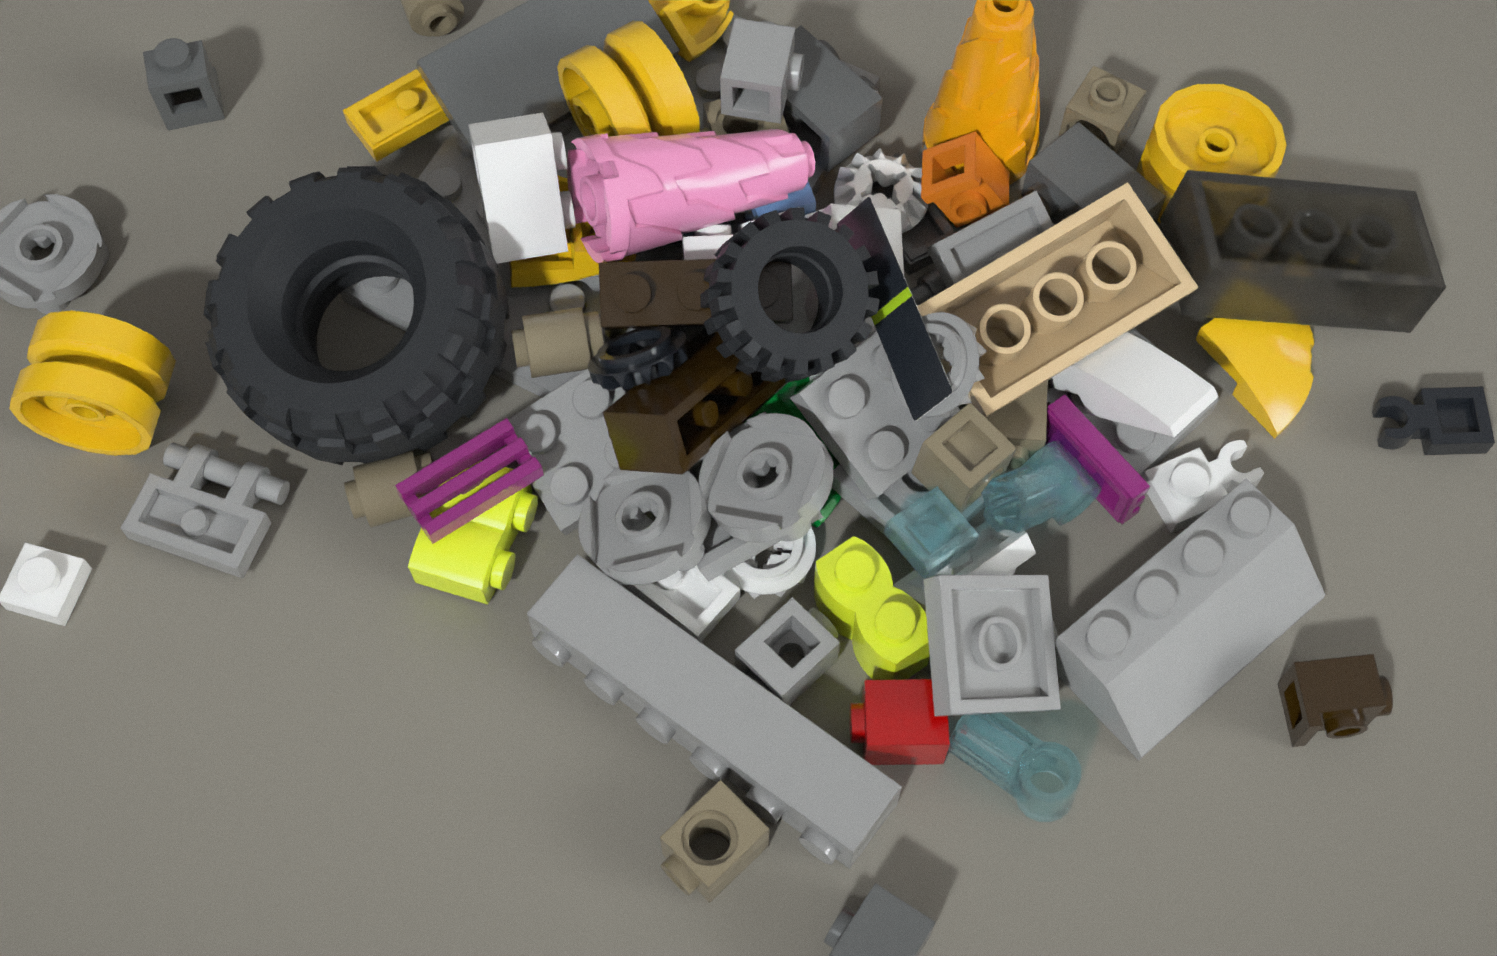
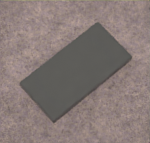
(513, 59)

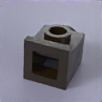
(1333, 697)

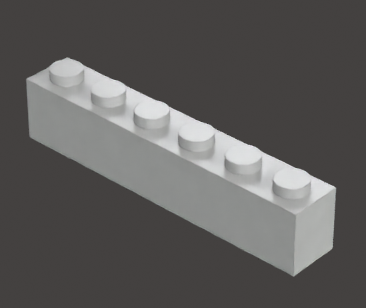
(713, 712)

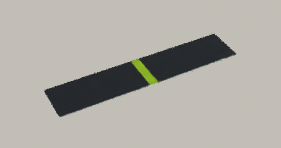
(898, 318)

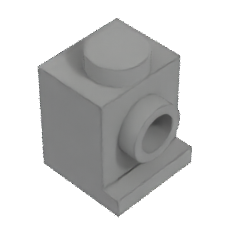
(789, 631)

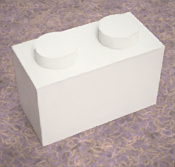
(520, 187)

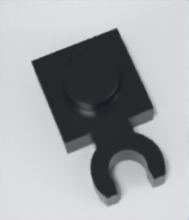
(1443, 418)

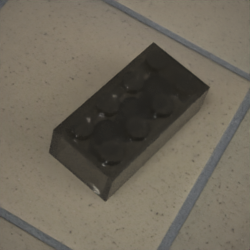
(1303, 252)

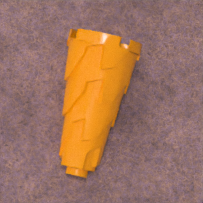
(992, 86)

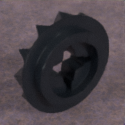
(638, 357)

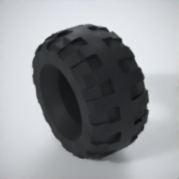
(296, 263)

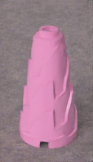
(657, 188)

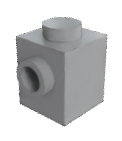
(759, 70)

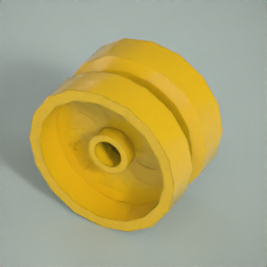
(628, 86)
(1211, 132)
(93, 383)

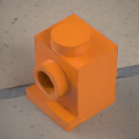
(968, 195)

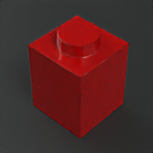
(899, 723)

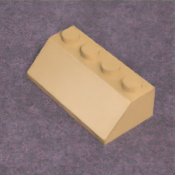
(1064, 295)

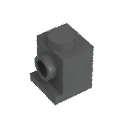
(181, 68)

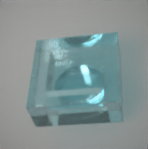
(931, 533)

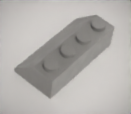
(1189, 619)

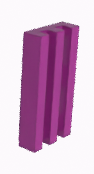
(457, 461)
(1120, 483)

